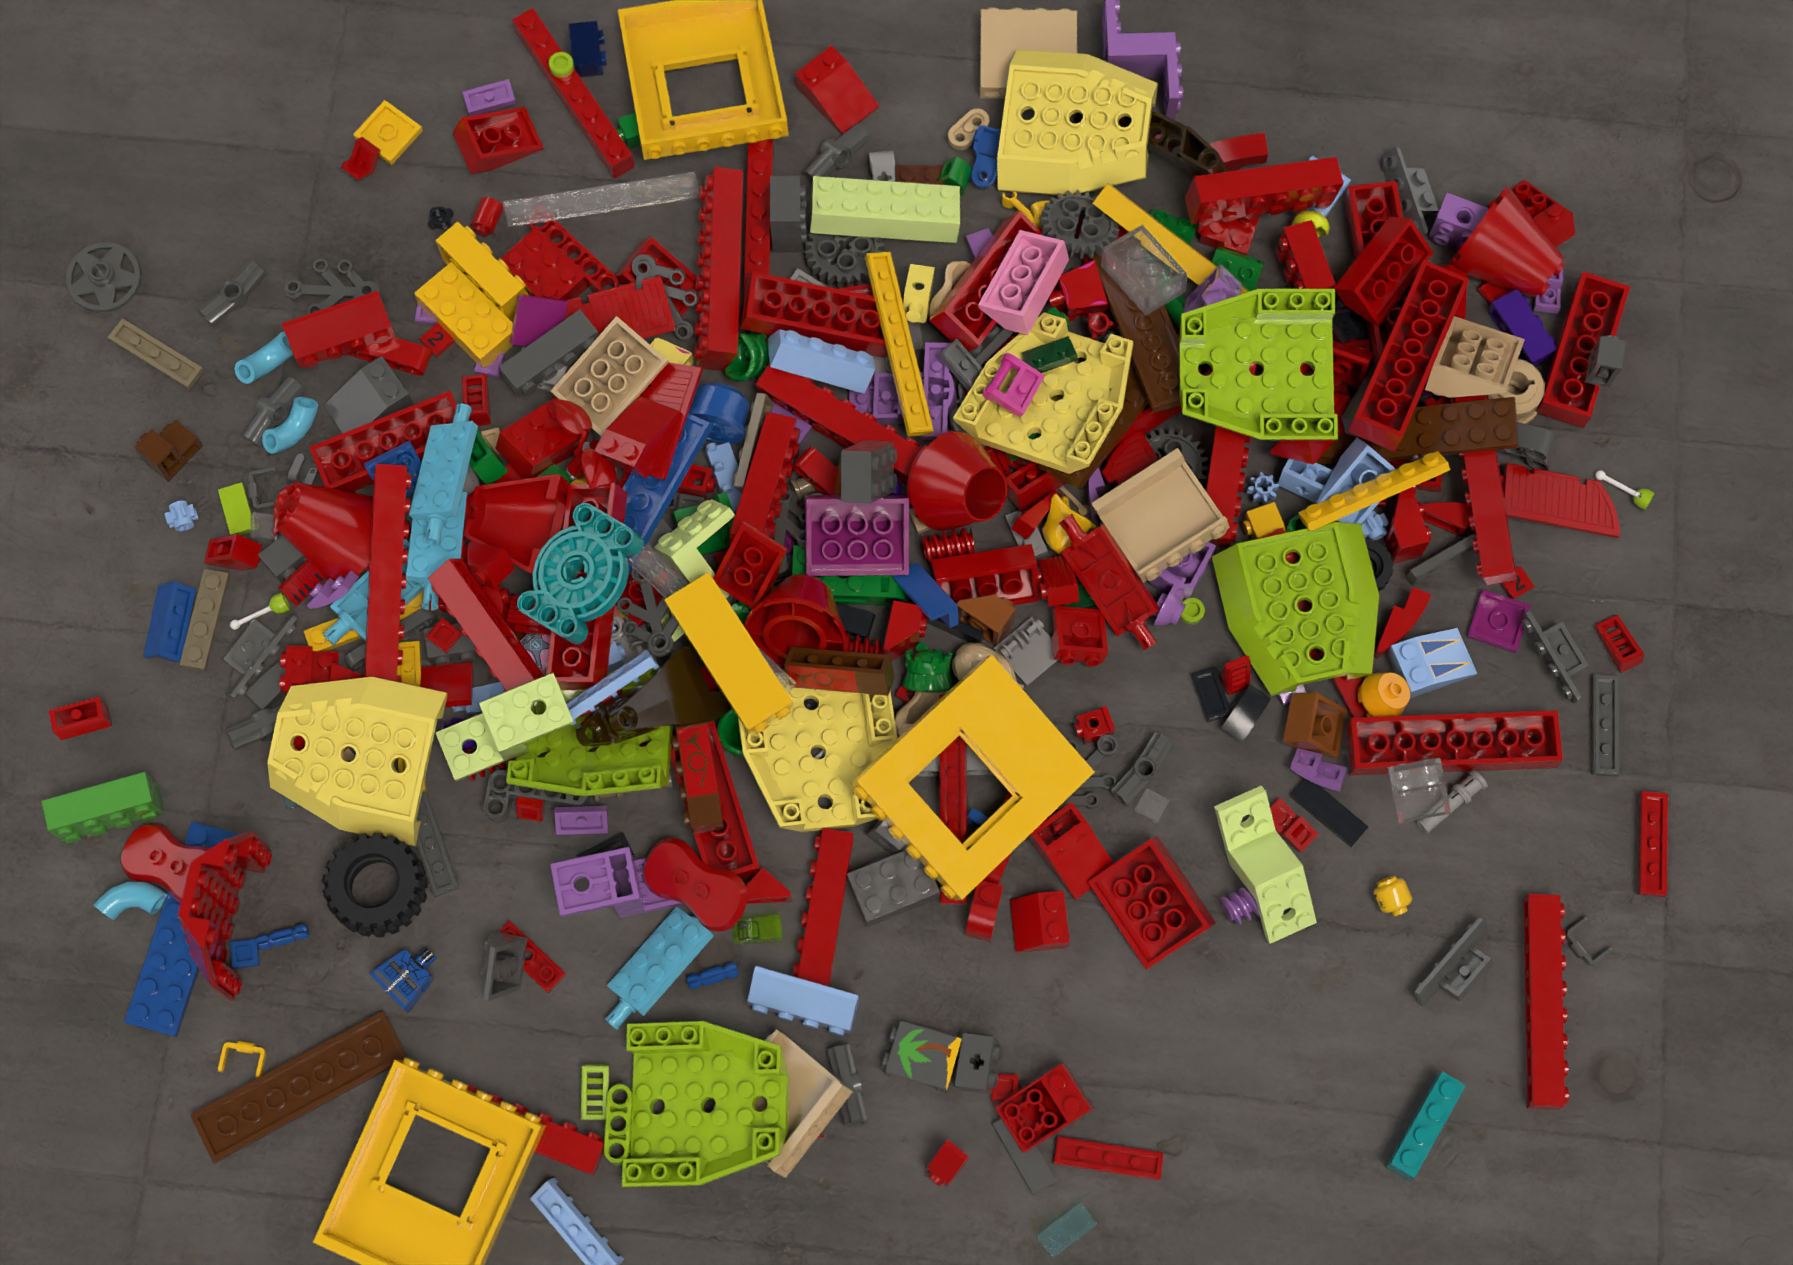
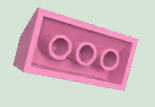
(1024, 281)

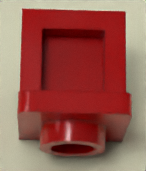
(362, 160)

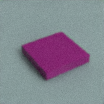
(535, 317)
(1498, 621)

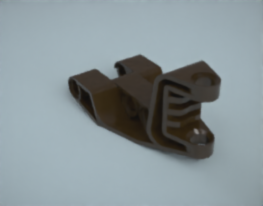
(1194, 152)
(669, 698)

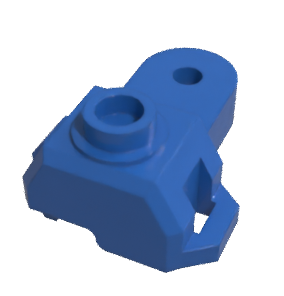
(986, 149)

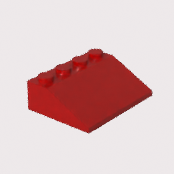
(1151, 902)

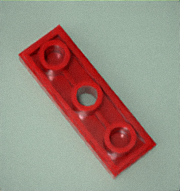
(540, 966)

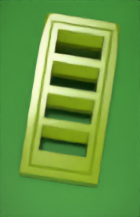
(594, 1068)

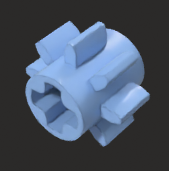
(1257, 492)
(181, 516)
(1375, 526)

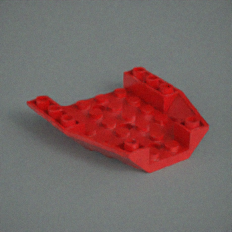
(212, 900)

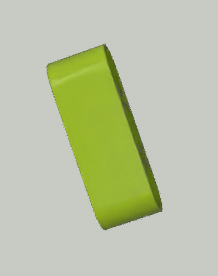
(615, 1112)

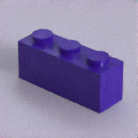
(1515, 317)

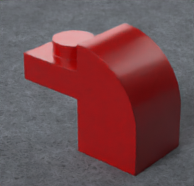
(984, 911)

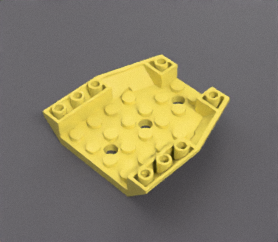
(1059, 156)
(1068, 427)
(381, 724)
(852, 734)

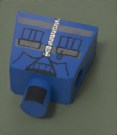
(405, 977)

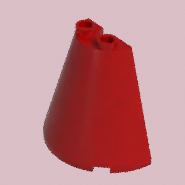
(1510, 249)
(518, 516)
(328, 528)

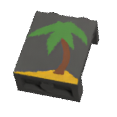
(922, 1055)

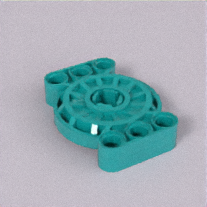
(564, 556)

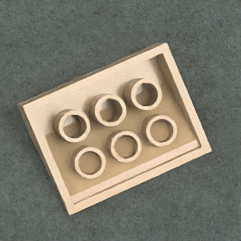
(1474, 361)
(610, 374)

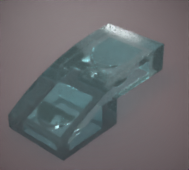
(1067, 1230)

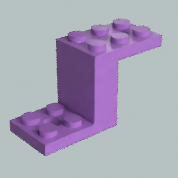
(1144, 55)
(613, 881)

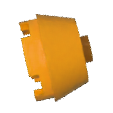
(1384, 694)

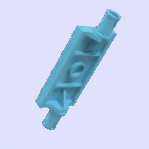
(443, 472)
(427, 558)
(353, 606)
(657, 965)

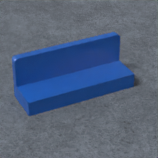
(928, 595)
(169, 621)

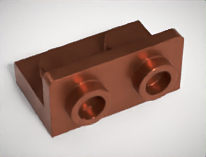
(919, 174)

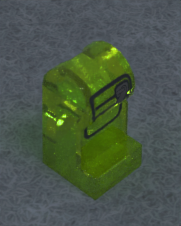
(758, 930)

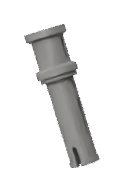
(1460, 794)

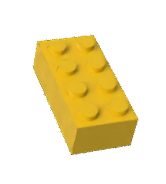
(481, 268)
(466, 315)

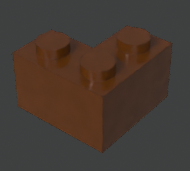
(168, 451)

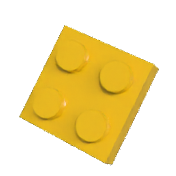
(389, 131)

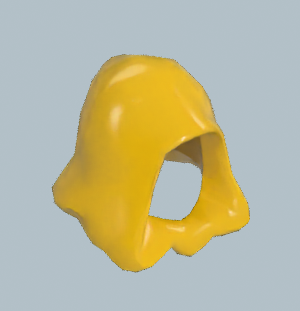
(1053, 532)

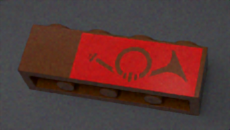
(840, 670)
(699, 777)

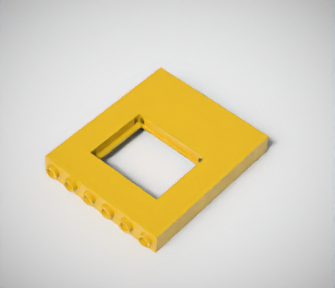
(696, 34)
(1015, 746)
(389, 1227)

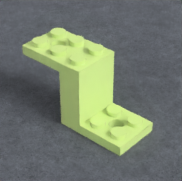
(681, 545)
(504, 727)
(1265, 864)

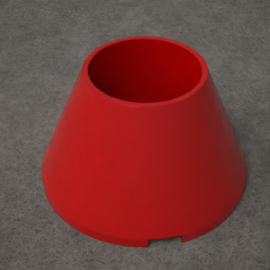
(955, 483)
(796, 615)

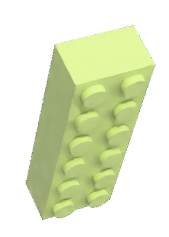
(885, 209)

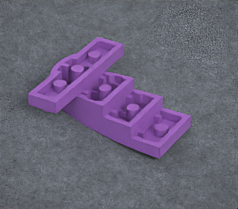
(940, 392)

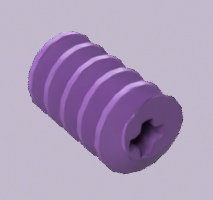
(1239, 906)

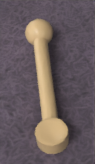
(1083, 509)

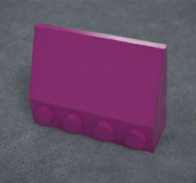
(856, 536)

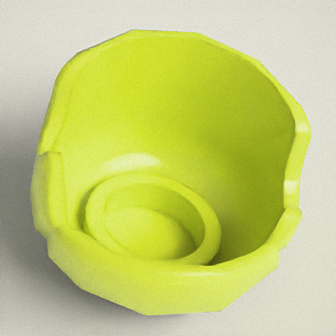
(1320, 222)

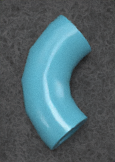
(264, 359)
(293, 428)
(131, 895)

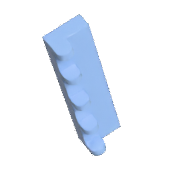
(723, 467)
(611, 684)
(573, 1226)

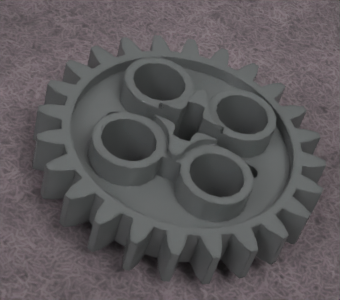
(1061, 218)
(850, 255)
(1193, 457)

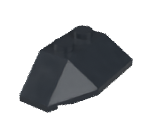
(1346, 323)

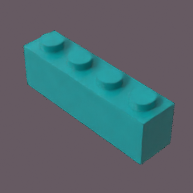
(1425, 1126)

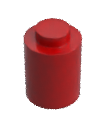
(487, 216)

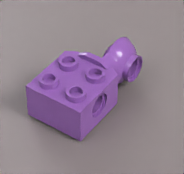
(1456, 221)
(1215, 288)
(1180, 583)

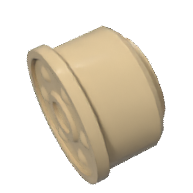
(1527, 388)

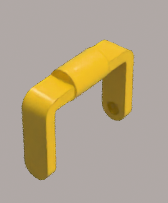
(244, 1047)

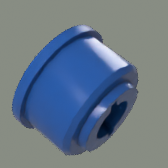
(724, 409)

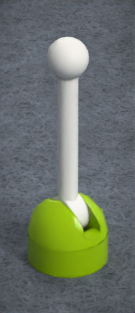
(1641, 497)
(277, 604)

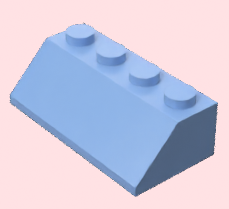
(820, 360)
(803, 1001)

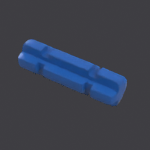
(282, 936)
(712, 975)

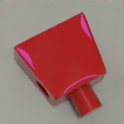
(1080, 291)

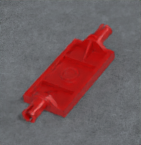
(1110, 580)

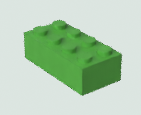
(103, 807)

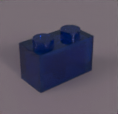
(586, 48)

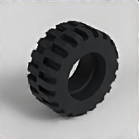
(351, 861)

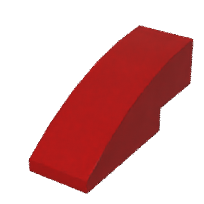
(1242, 150)
(1448, 516)
(1402, 620)

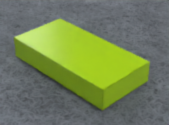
(236, 508)

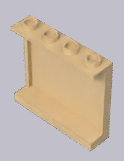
(1022, 30)
(1160, 516)
(813, 1102)

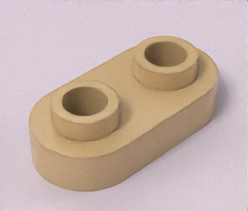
(965, 129)

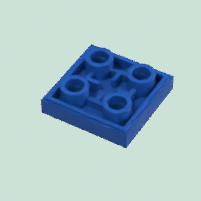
(401, 455)

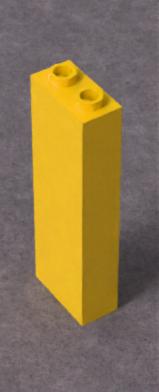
(729, 654)

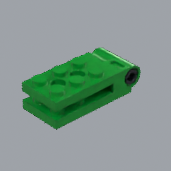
(855, 589)

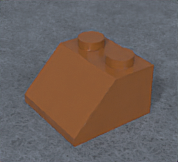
(989, 615)
(1315, 724)

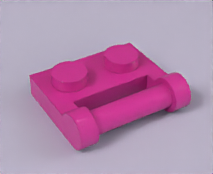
(1020, 389)

